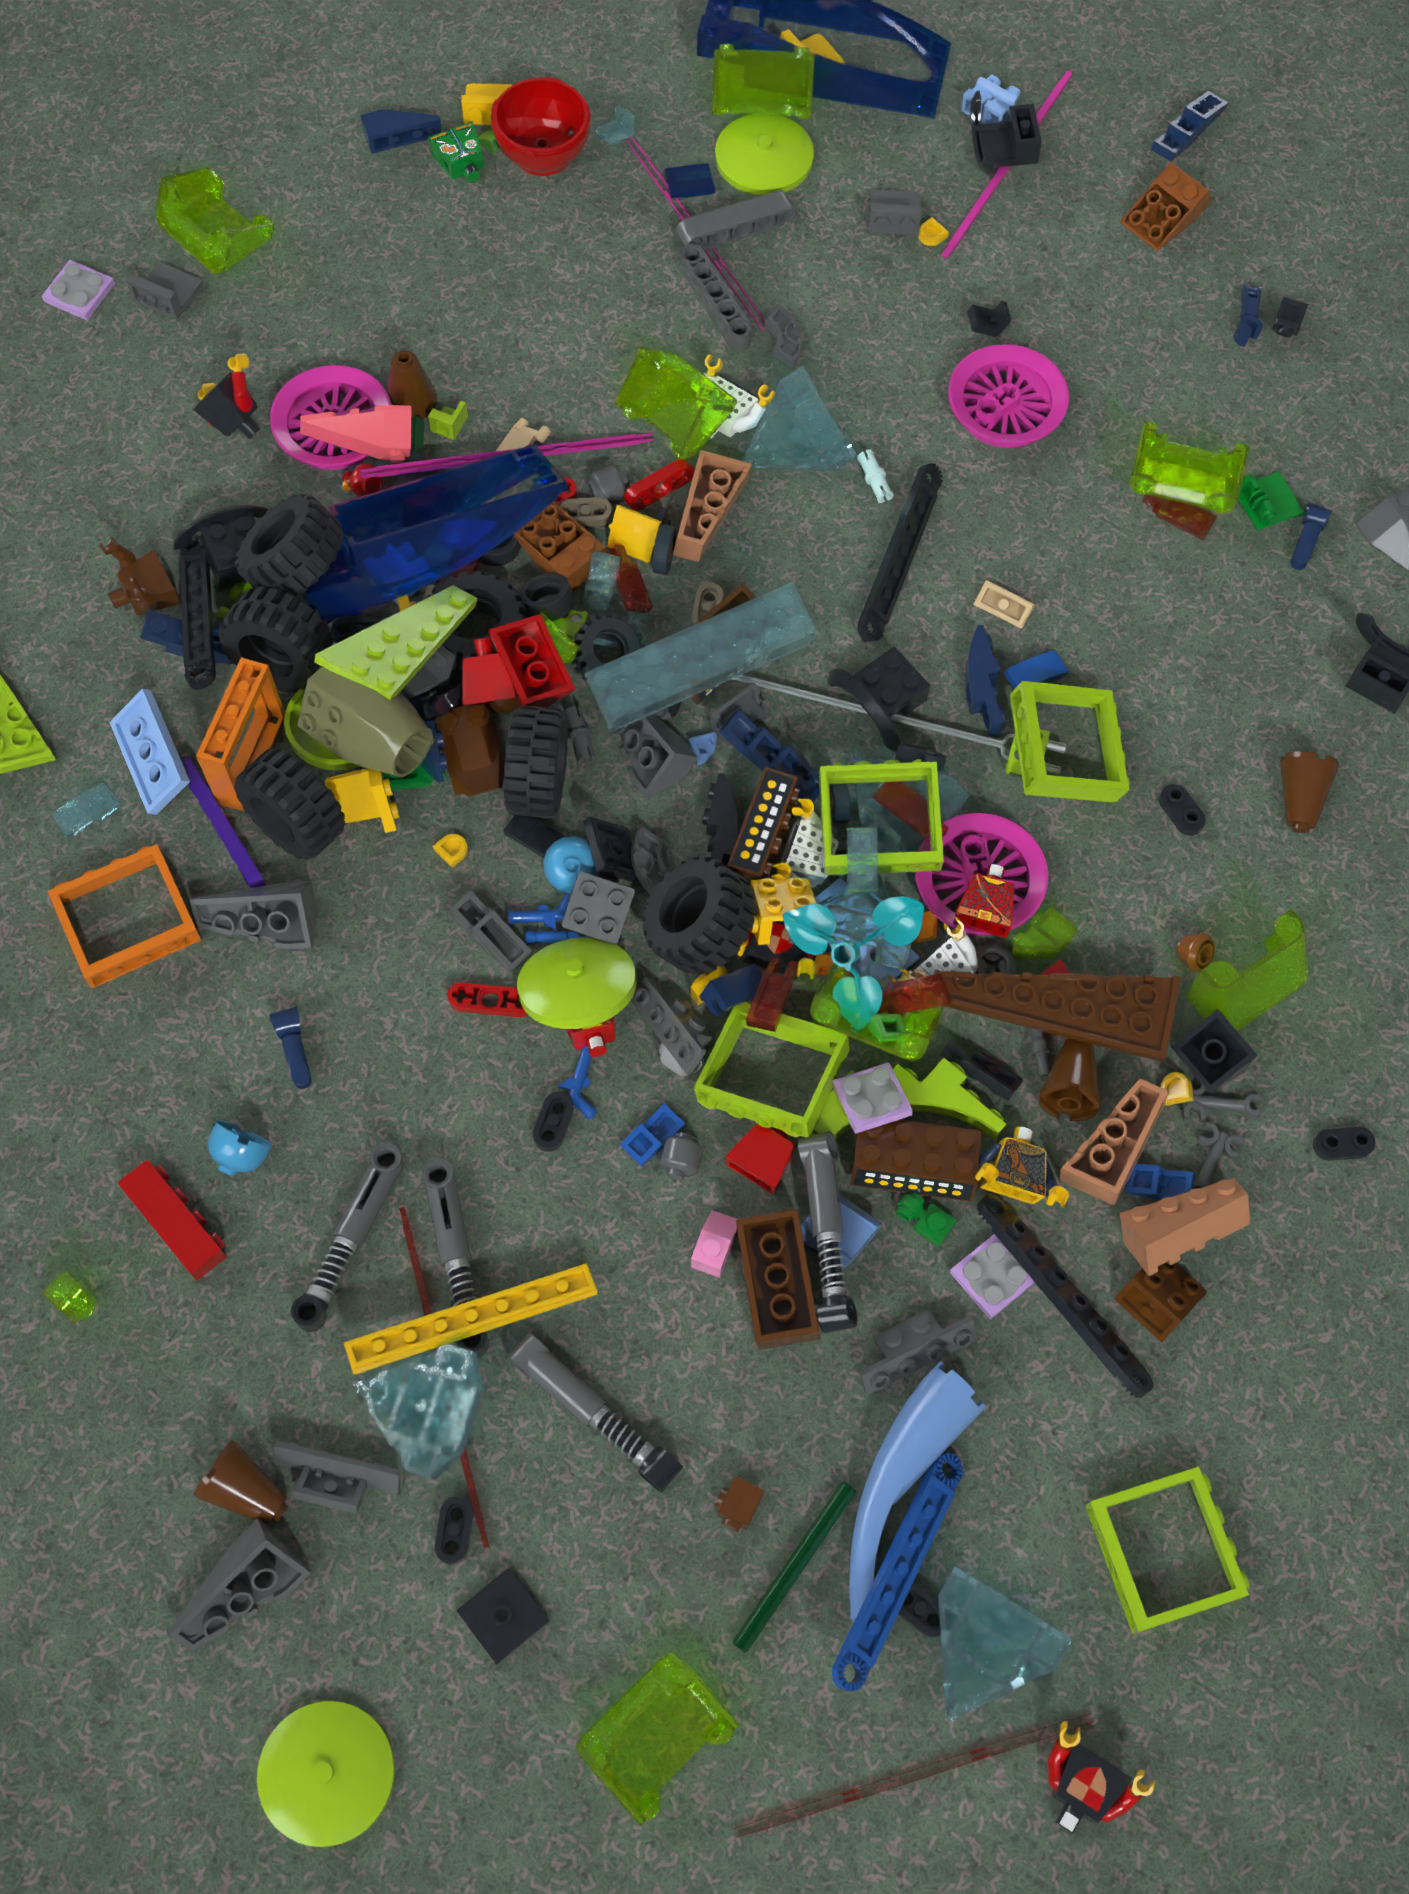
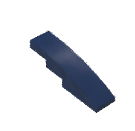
(1189, 125)
(766, 751)

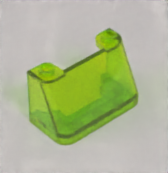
(762, 81)
(204, 224)
(674, 399)
(1187, 472)
(1260, 986)
(909, 1045)
(654, 1734)

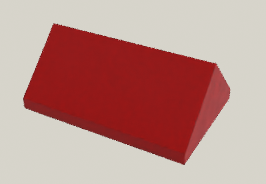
(532, 661)

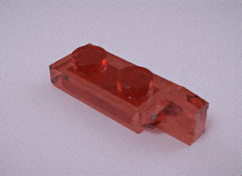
(1182, 515)
(631, 583)
(906, 806)
(915, 995)

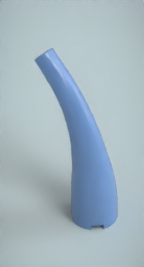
(919, 1435)

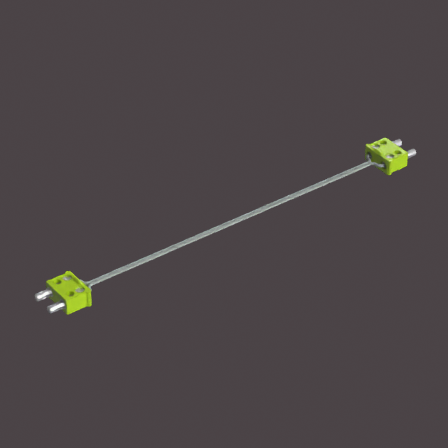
(574, 621)

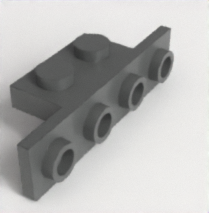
(673, 1023)
(914, 1346)
(334, 1479)

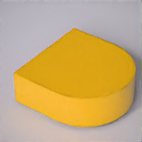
(932, 232)
(451, 849)
(1178, 1088)

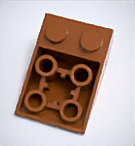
(1167, 207)
(559, 544)

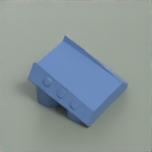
(857, 1227)

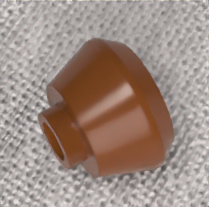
(1196, 951)

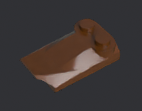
(471, 750)

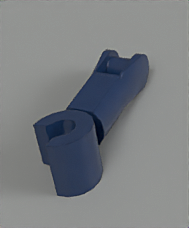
(1249, 323)
(1314, 521)
(288, 1029)

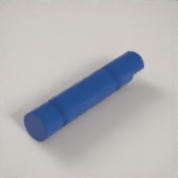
(550, 936)

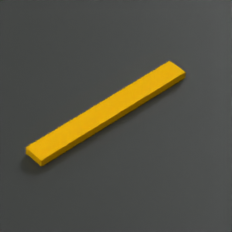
(469, 1318)

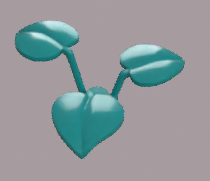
(811, 930)

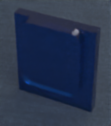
(690, 181)

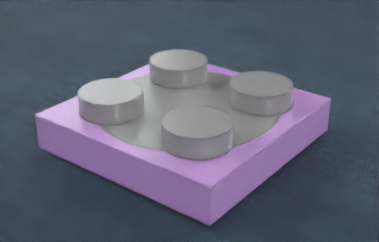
(78, 289)
(872, 1098)
(991, 1276)

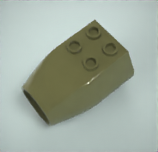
(364, 724)

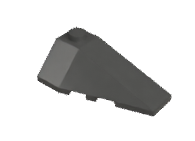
(1388, 527)
(656, 755)
(269, 912)
(247, 1575)

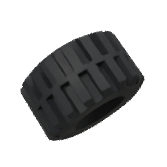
(608, 626)

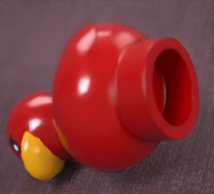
(361, 486)

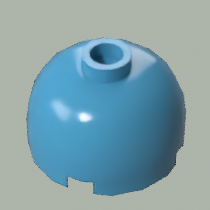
(565, 861)
(236, 1148)

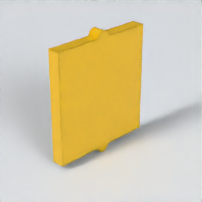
(634, 532)

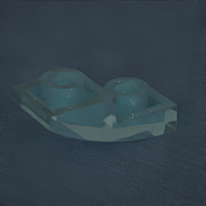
(601, 582)
(85, 808)
(862, 860)

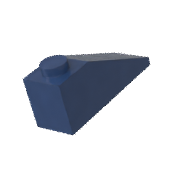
(394, 128)

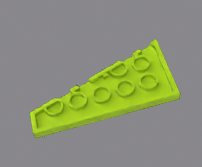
(399, 646)
(19, 739)

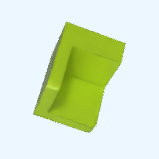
(448, 420)

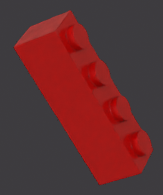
(172, 1219)

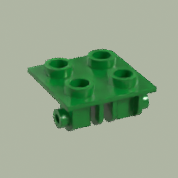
(1268, 500)

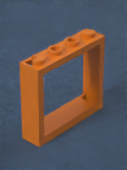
(248, 689)
(138, 954)

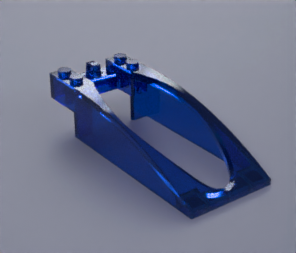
(830, 78)
(429, 529)

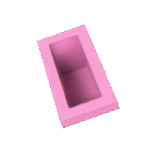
(714, 1244)

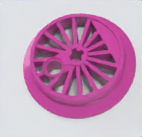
(1042, 393)
(305, 395)
(974, 832)

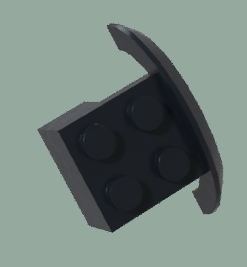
(1005, 142)
(222, 534)
(1384, 668)
(884, 690)

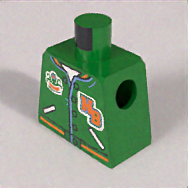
(458, 152)

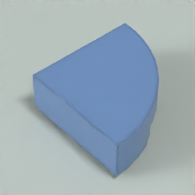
(703, 746)

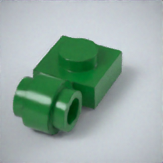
(932, 1224)

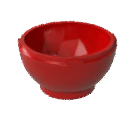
(534, 124)

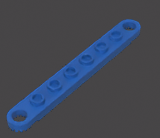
(897, 1573)

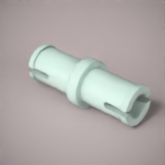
(875, 476)

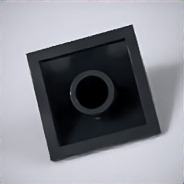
(1214, 1052)

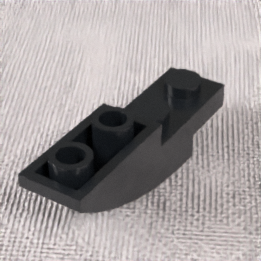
(721, 820)

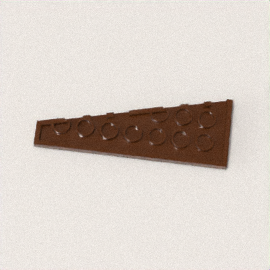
(1100, 1010)

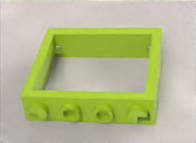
(1030, 748)
(887, 772)
(790, 1030)
(1120, 1571)

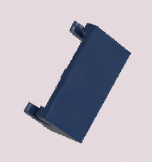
(731, 989)

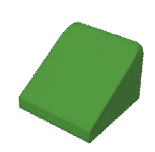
(488, 141)
(886, 1026)

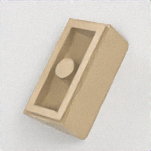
(1004, 604)

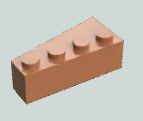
(711, 496)
(1110, 1154)
(1184, 1222)

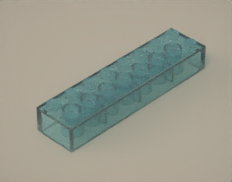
(701, 657)

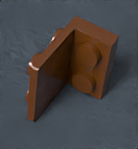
(1161, 1299)

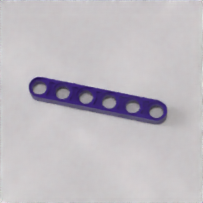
(222, 826)

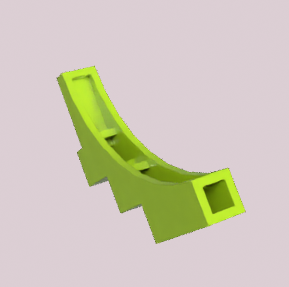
(938, 1094)

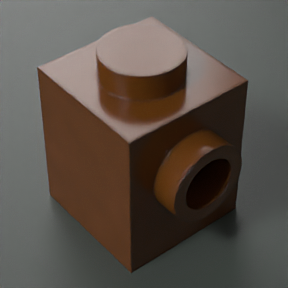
(738, 1504)

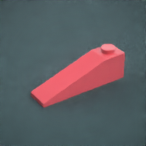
(378, 433)

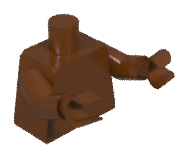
(142, 581)

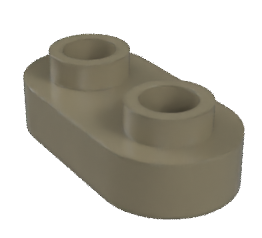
(586, 508)
(701, 606)

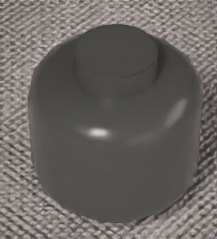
(608, 484)
(681, 1156)

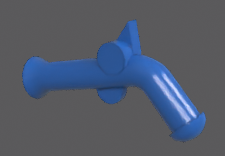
(543, 914)
(579, 1081)

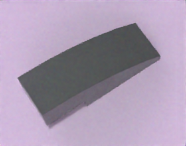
(489, 931)

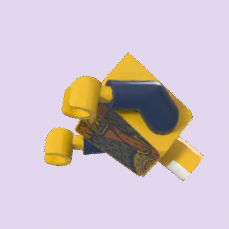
(1019, 1170)

